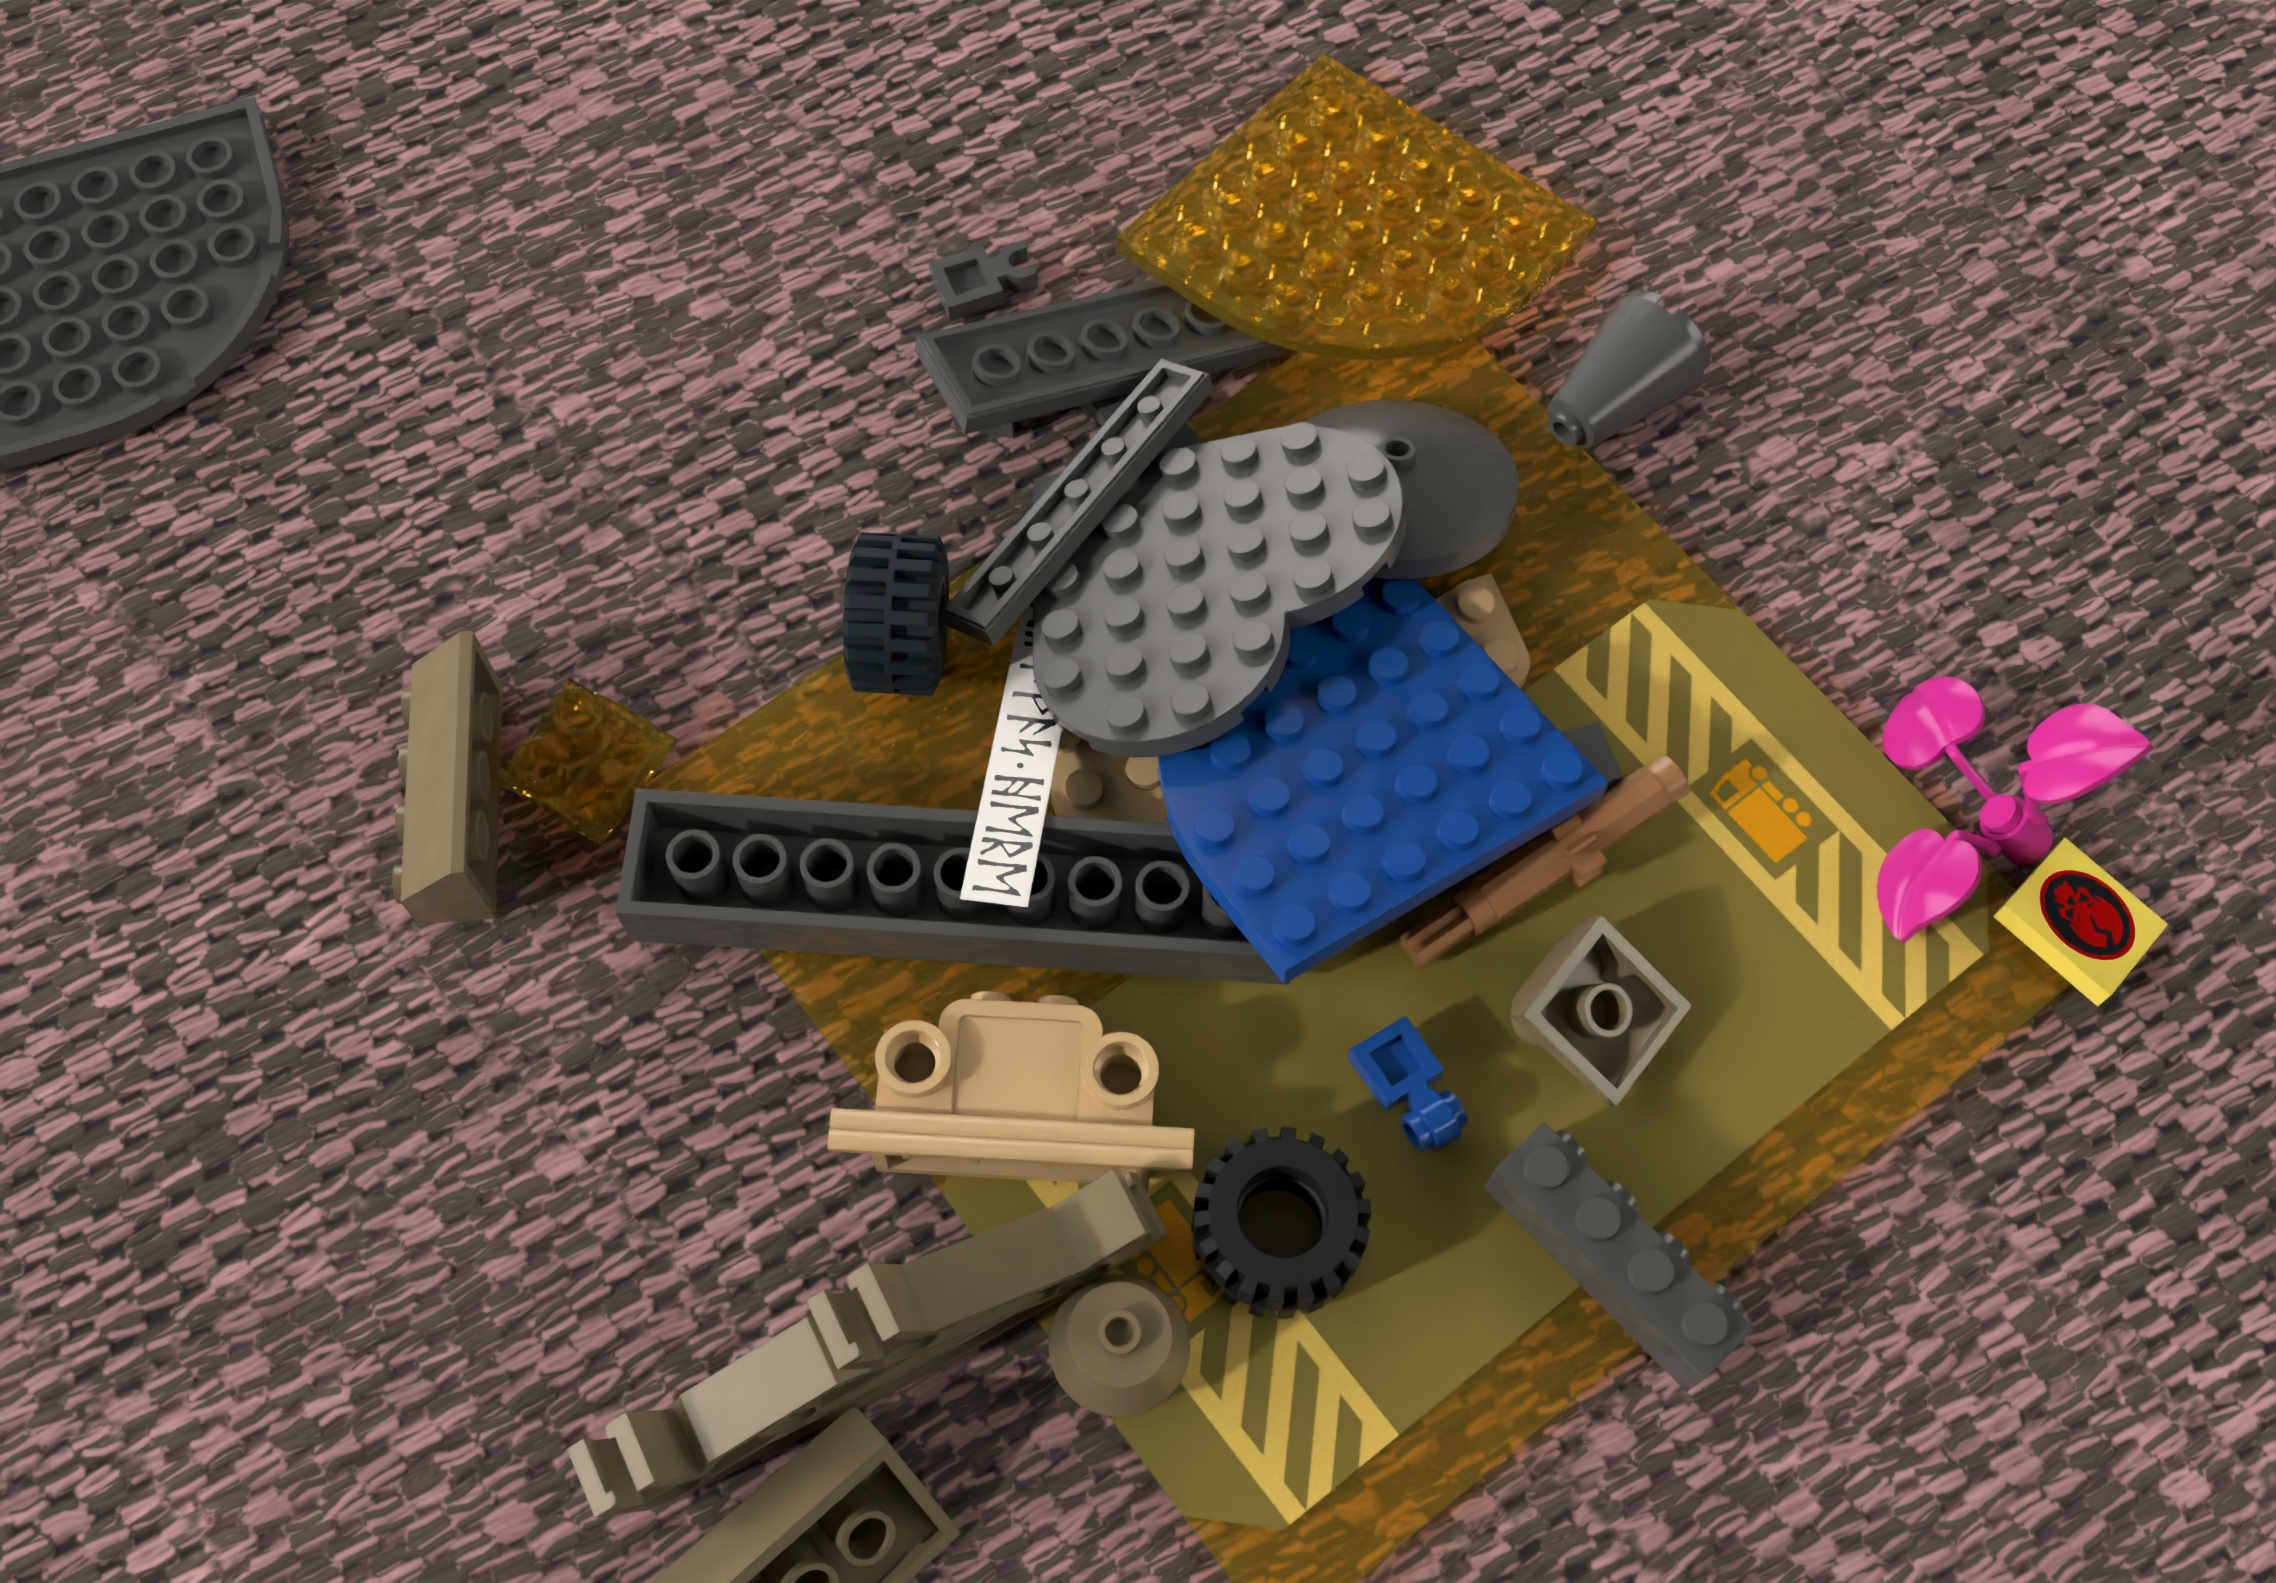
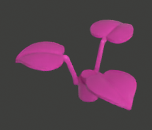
(2069, 757)

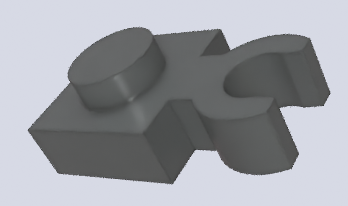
(975, 283)

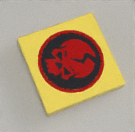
(2081, 921)

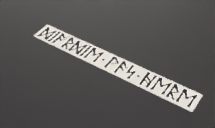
(1014, 787)

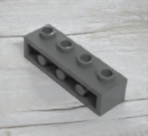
(1618, 1256)

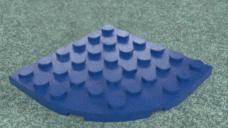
(1368, 779)

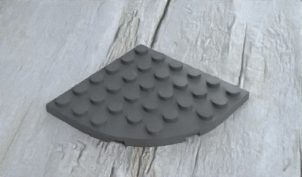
(132, 275)

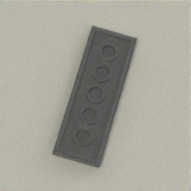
(1076, 353)

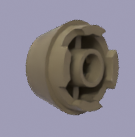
(1119, 1345)

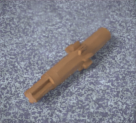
(1565, 850)

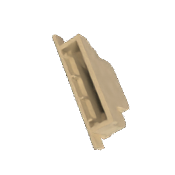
(1013, 1097)

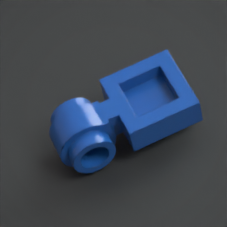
(1401, 1069)

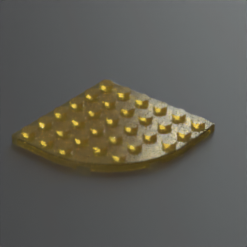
(1355, 227)

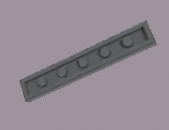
(1076, 502)

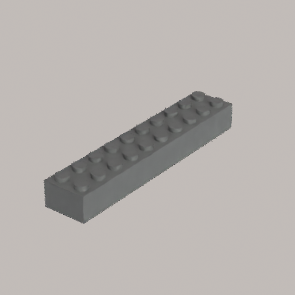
(893, 883)

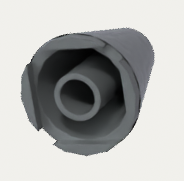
(1628, 371)

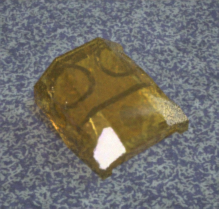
(599, 758)

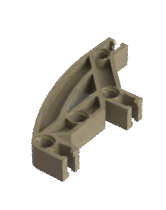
(866, 1345)

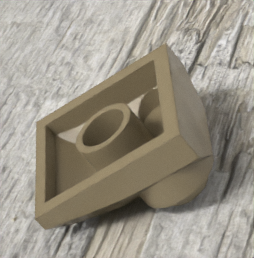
(1597, 1008)

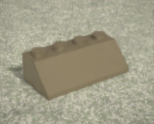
(450, 786)
(828, 1516)

